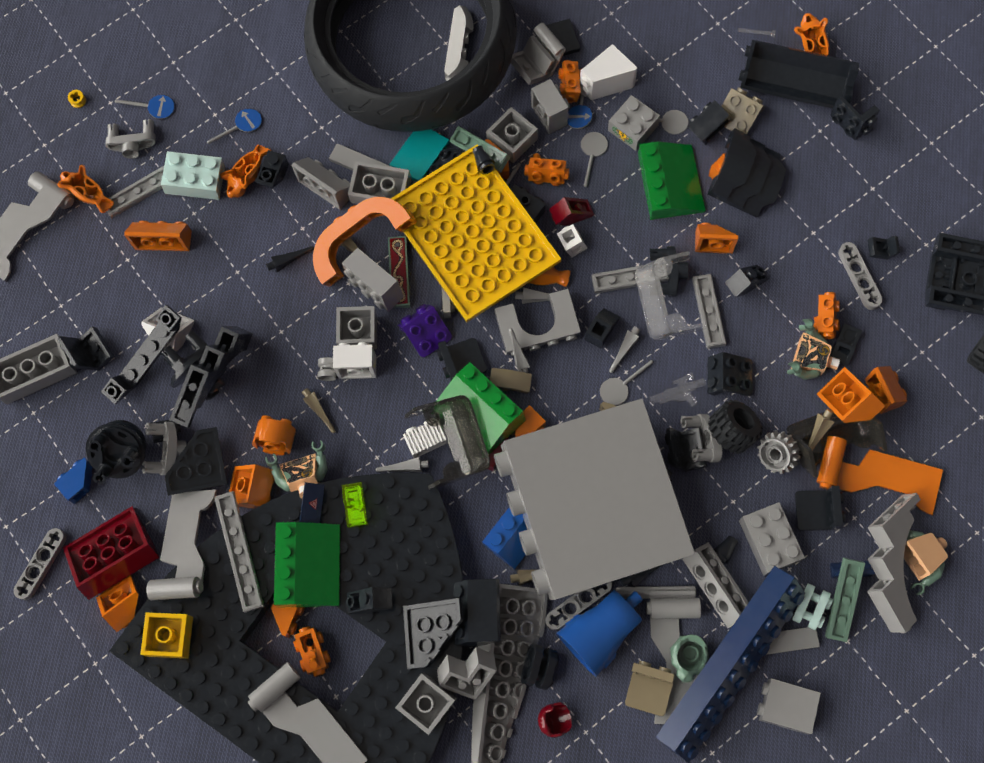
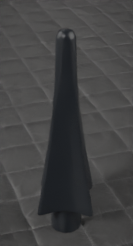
(283, 260)
(636, 578)

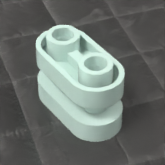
(823, 602)

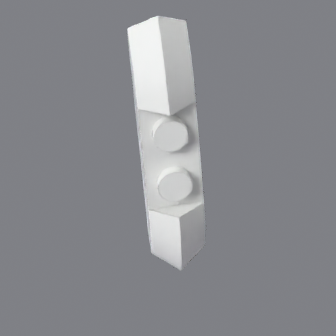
(459, 36)

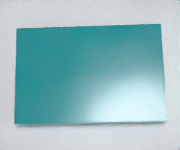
(420, 153)

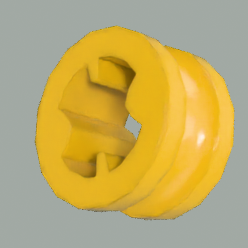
(74, 94)

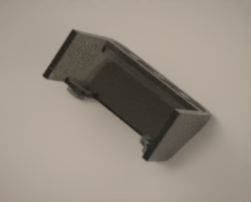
(859, 433)
(462, 435)

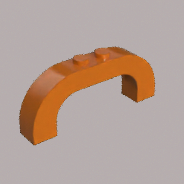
(345, 226)

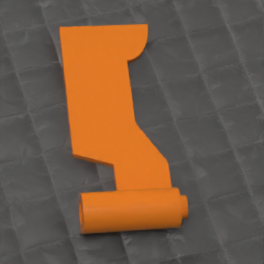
(880, 471)

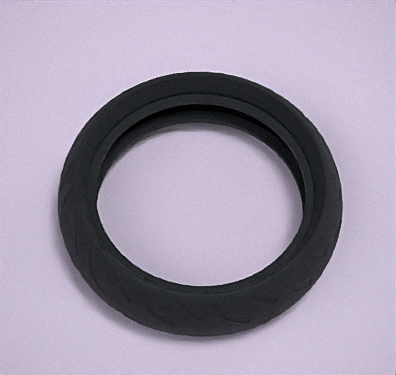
(416, 109)

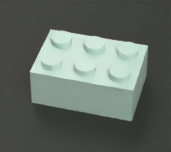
(192, 175)

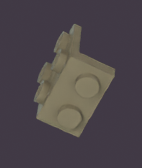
(742, 109)
(649, 688)

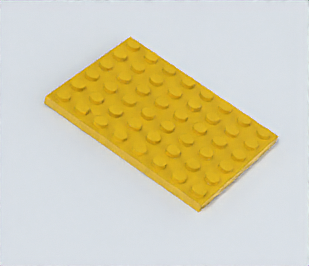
(474, 235)

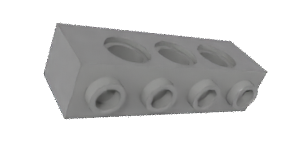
(716, 583)

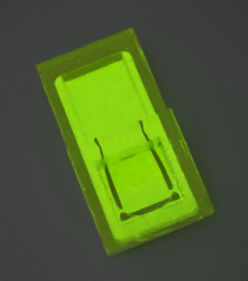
(354, 504)

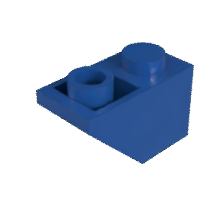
(76, 481)

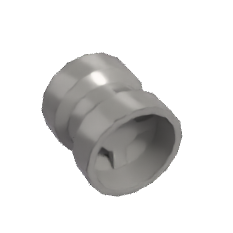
(326, 369)

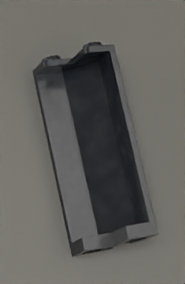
(797, 74)

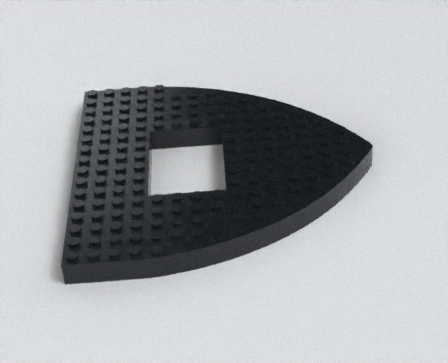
(400, 548)

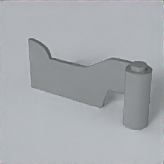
(21, 218)
(180, 547)
(664, 632)
(309, 720)

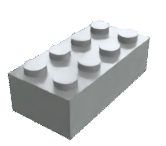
(33, 369)

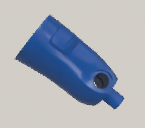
(601, 630)

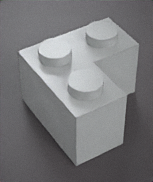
(467, 676)

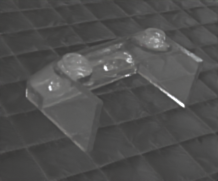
(658, 322)

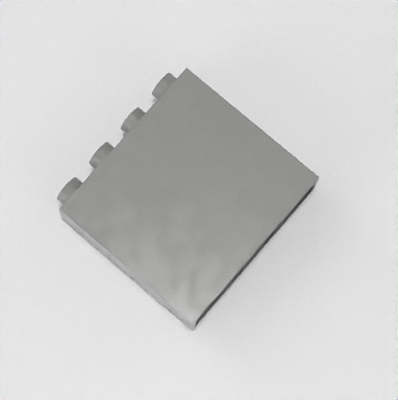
(593, 500)

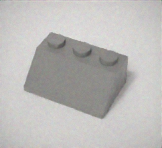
(322, 181)

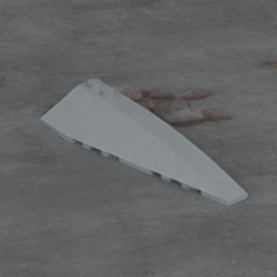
(500, 700)

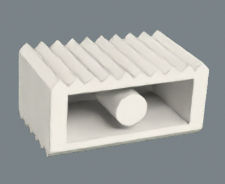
(424, 439)

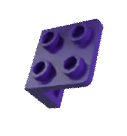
(425, 329)

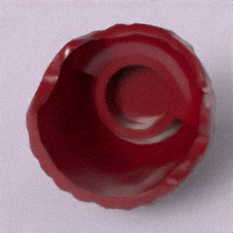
(555, 719)

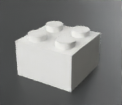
(354, 361)

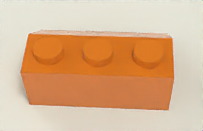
(159, 236)
(850, 398)

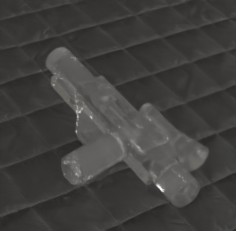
(681, 392)

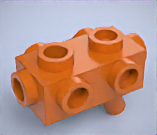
(570, 80)
(546, 170)
(826, 320)
(314, 659)

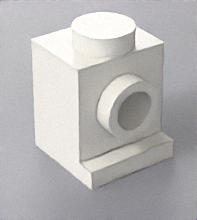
(572, 240)

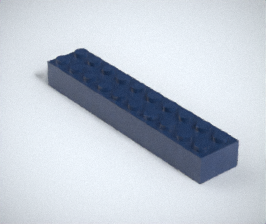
(731, 664)

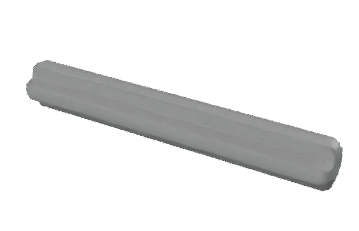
(648, 592)

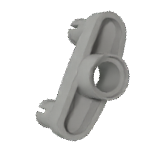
(130, 143)
(171, 447)
(712, 449)

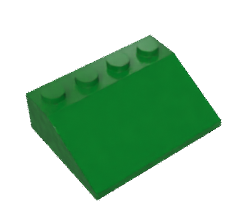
(670, 179)
(493, 409)
(307, 565)

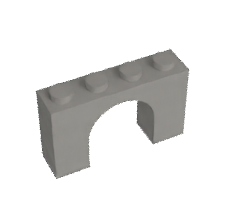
(564, 326)

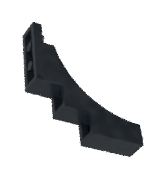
(203, 375)

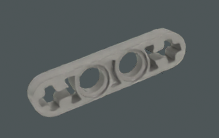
(861, 275)
(37, 562)
(580, 606)

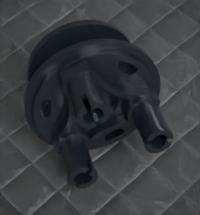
(182, 365)
(115, 450)

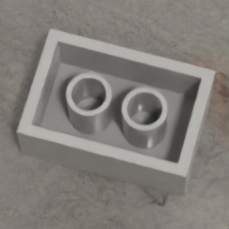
(376, 181)
(372, 280)
(771, 538)

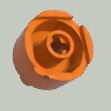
(274, 435)

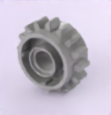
(785, 445)

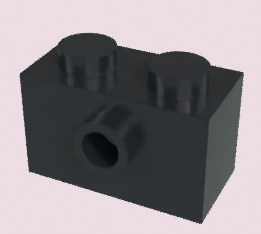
(709, 122)
(533, 205)

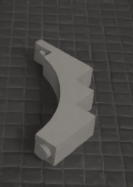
(889, 592)

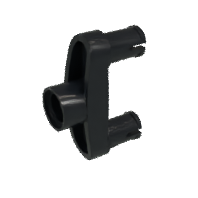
(679, 270)

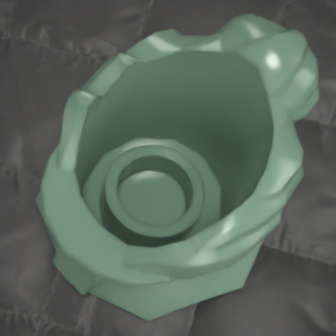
(689, 656)

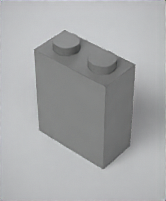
(788, 706)

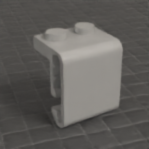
(539, 56)

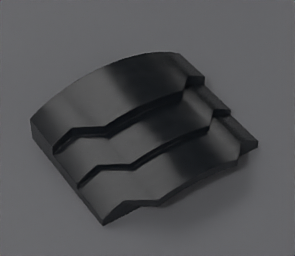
(748, 175)
(956, 275)

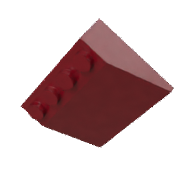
(110, 553)

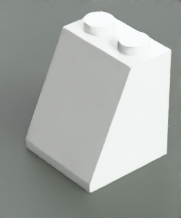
(607, 74)

